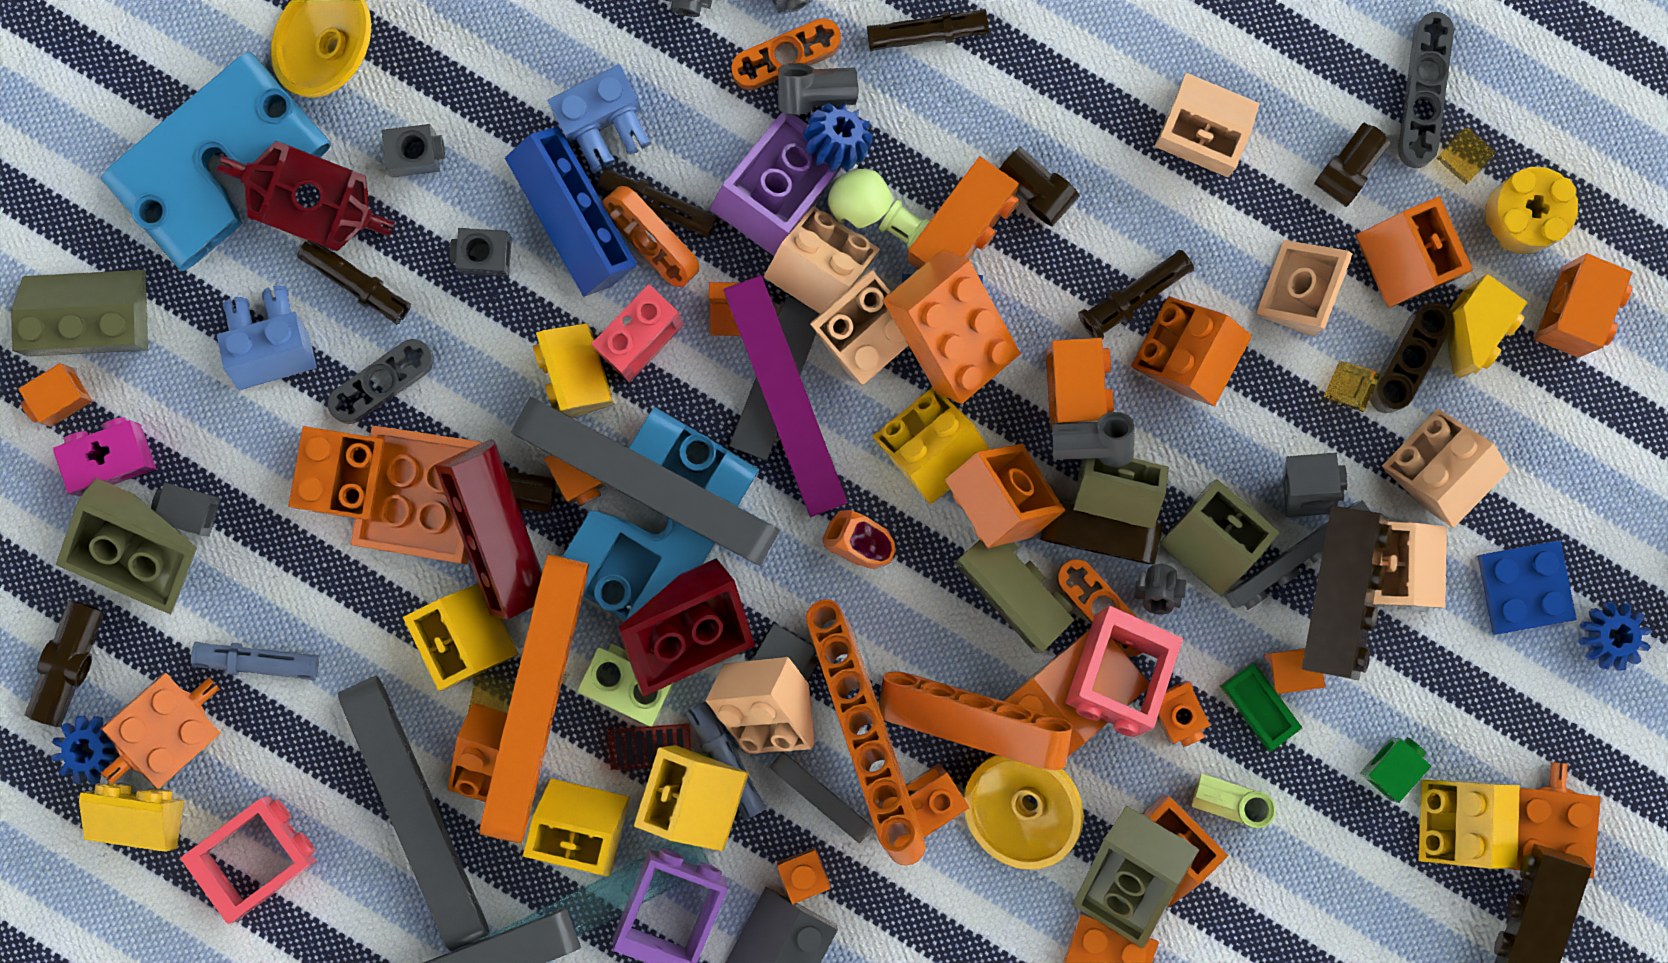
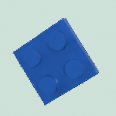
(1526, 587)

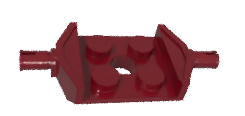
(271, 197)

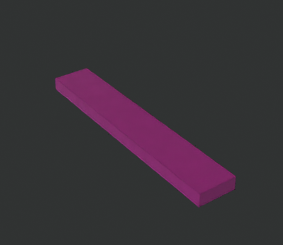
(785, 395)

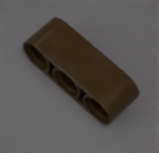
(1424, 344)
(1103, 535)

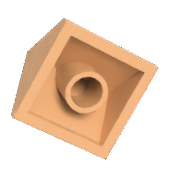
(1304, 286)

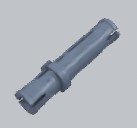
(248, 660)
(718, 746)

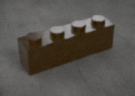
(1346, 593)
(1543, 907)

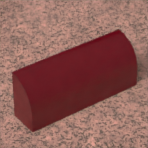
(491, 529)

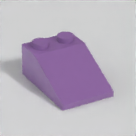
(773, 185)

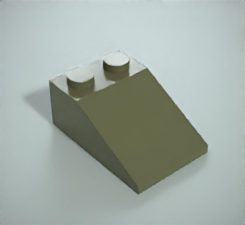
(126, 547)
(1135, 876)

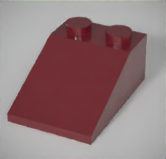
(686, 628)

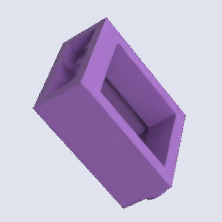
(654, 949)

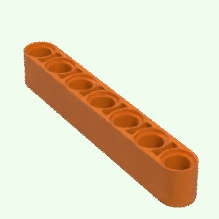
(534, 699)
(874, 744)

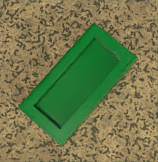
(1261, 707)

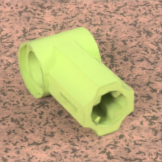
(1229, 801)

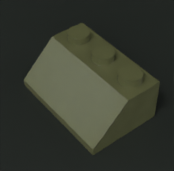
(80, 313)
(1017, 593)

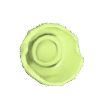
(860, 197)

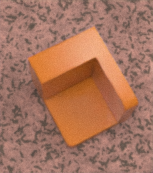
(721, 317)
(1288, 672)

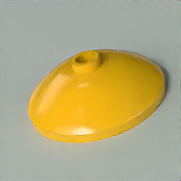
(320, 44)
(1013, 827)

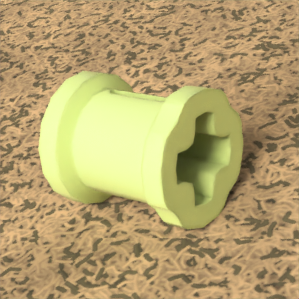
(903, 224)

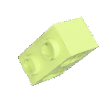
(622, 695)

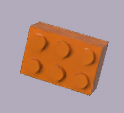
(952, 326)

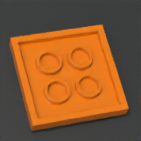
(409, 500)

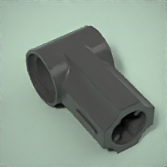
(805, 87)
(1108, 439)

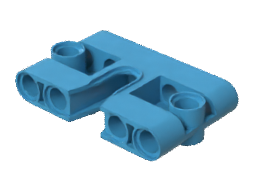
(173, 158)
(646, 560)

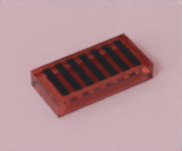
(639, 745)

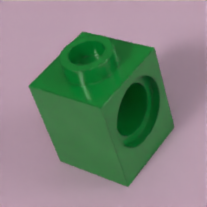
(1396, 768)

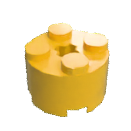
(1550, 197)

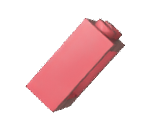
(637, 343)
(1135, 634)
(217, 885)

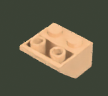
(1208, 125)
(820, 260)
(861, 329)
(1446, 467)
(1414, 566)
(764, 705)

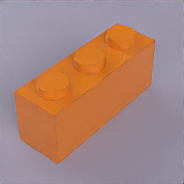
(967, 215)

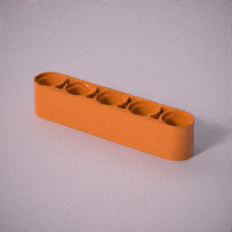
(975, 720)

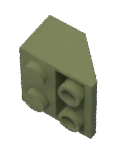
(1122, 493)
(1219, 537)

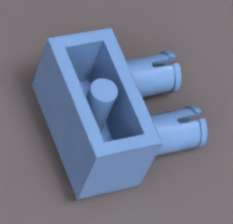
(595, 106)
(267, 348)

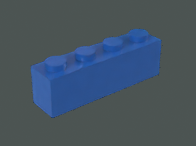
(570, 211)

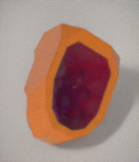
(859, 540)

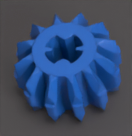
(837, 137)
(1630, 636)
(75, 758)

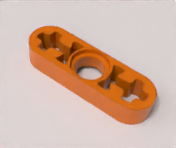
(816, 50)
(669, 254)
(1089, 579)

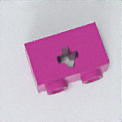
(127, 456)

